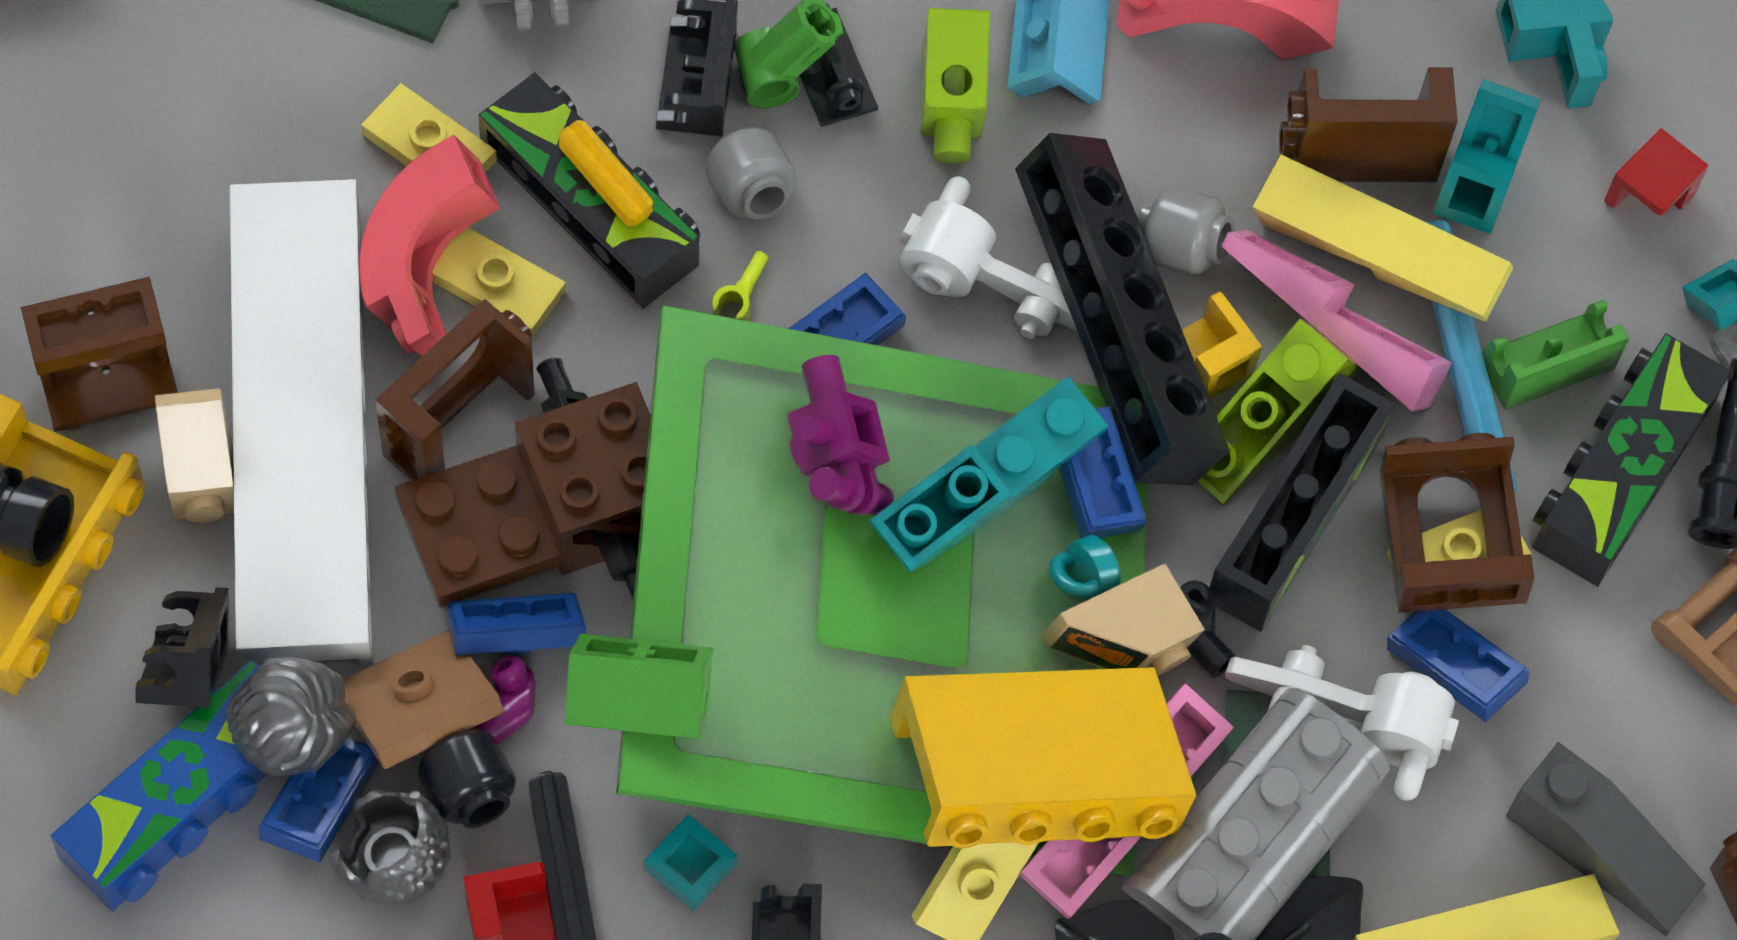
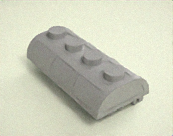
(1261, 822)

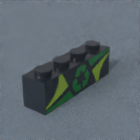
(640, 258)
(1630, 458)
(1300, 502)

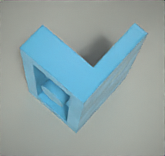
(1059, 46)

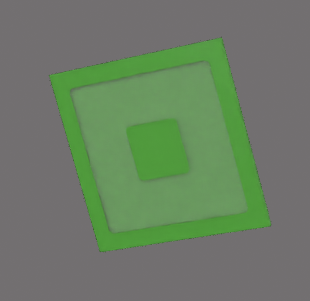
(808, 599)

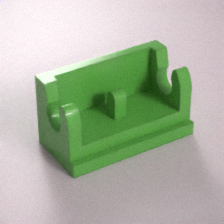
(1554, 356)
(638, 686)

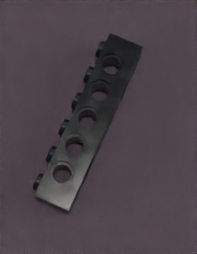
(1121, 310)

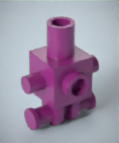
(839, 441)

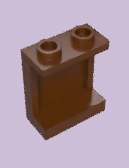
(1372, 137)

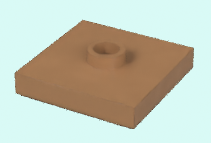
(419, 699)

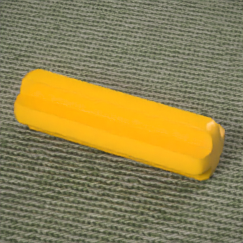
(605, 173)

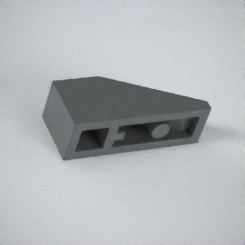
(1604, 834)

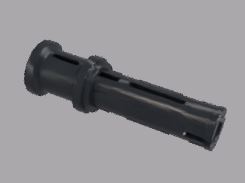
(1718, 505)

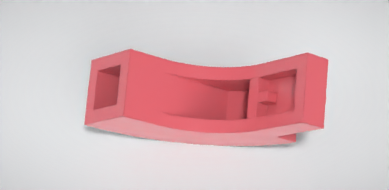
(1284, 26)
(409, 231)

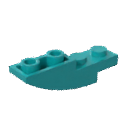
(988, 476)

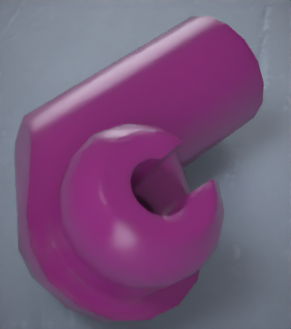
(516, 692)

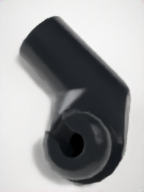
(1207, 647)

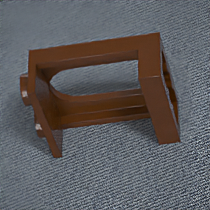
(76, 348)
(413, 431)
(1462, 583)

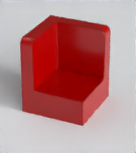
(1659, 175)
(510, 904)

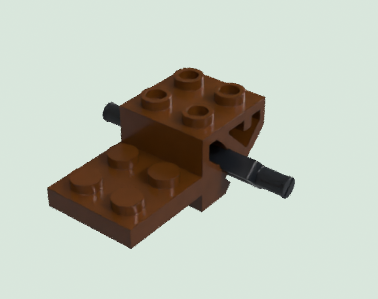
(548, 502)

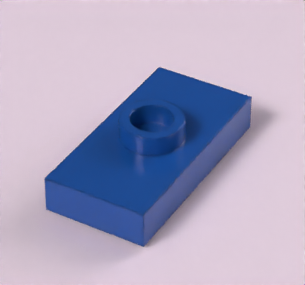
(855, 313)
(1103, 486)
(514, 624)
(1458, 660)
(317, 803)

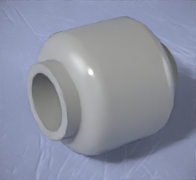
(751, 173)
(1185, 230)

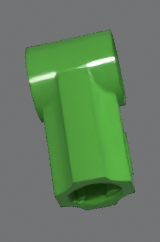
(777, 55)

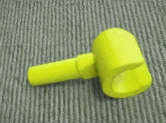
(742, 289)

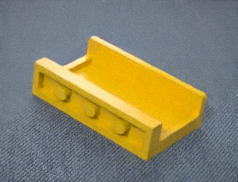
(42, 597)
(1045, 756)

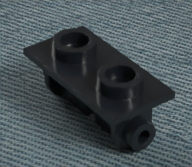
(838, 83)

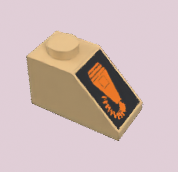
(1129, 626)

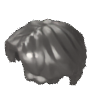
(290, 716)
(395, 847)

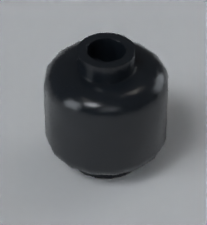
(468, 778)

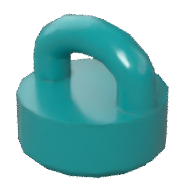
(1089, 568)

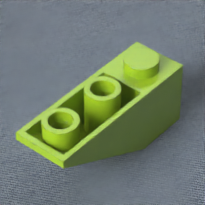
(1275, 406)

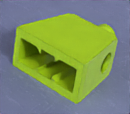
(954, 80)

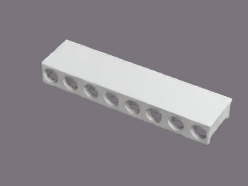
(299, 423)

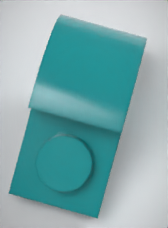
(1564, 30)
(1486, 156)

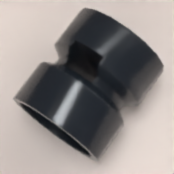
(32, 516)

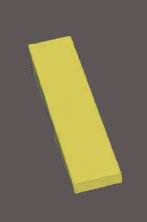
(1381, 238)
(1552, 912)

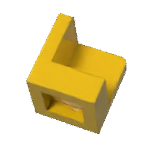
(1222, 346)

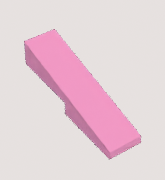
(1319, 297)
(1072, 869)

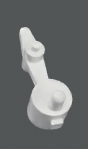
(952, 249)
(1402, 717)

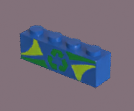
(160, 804)

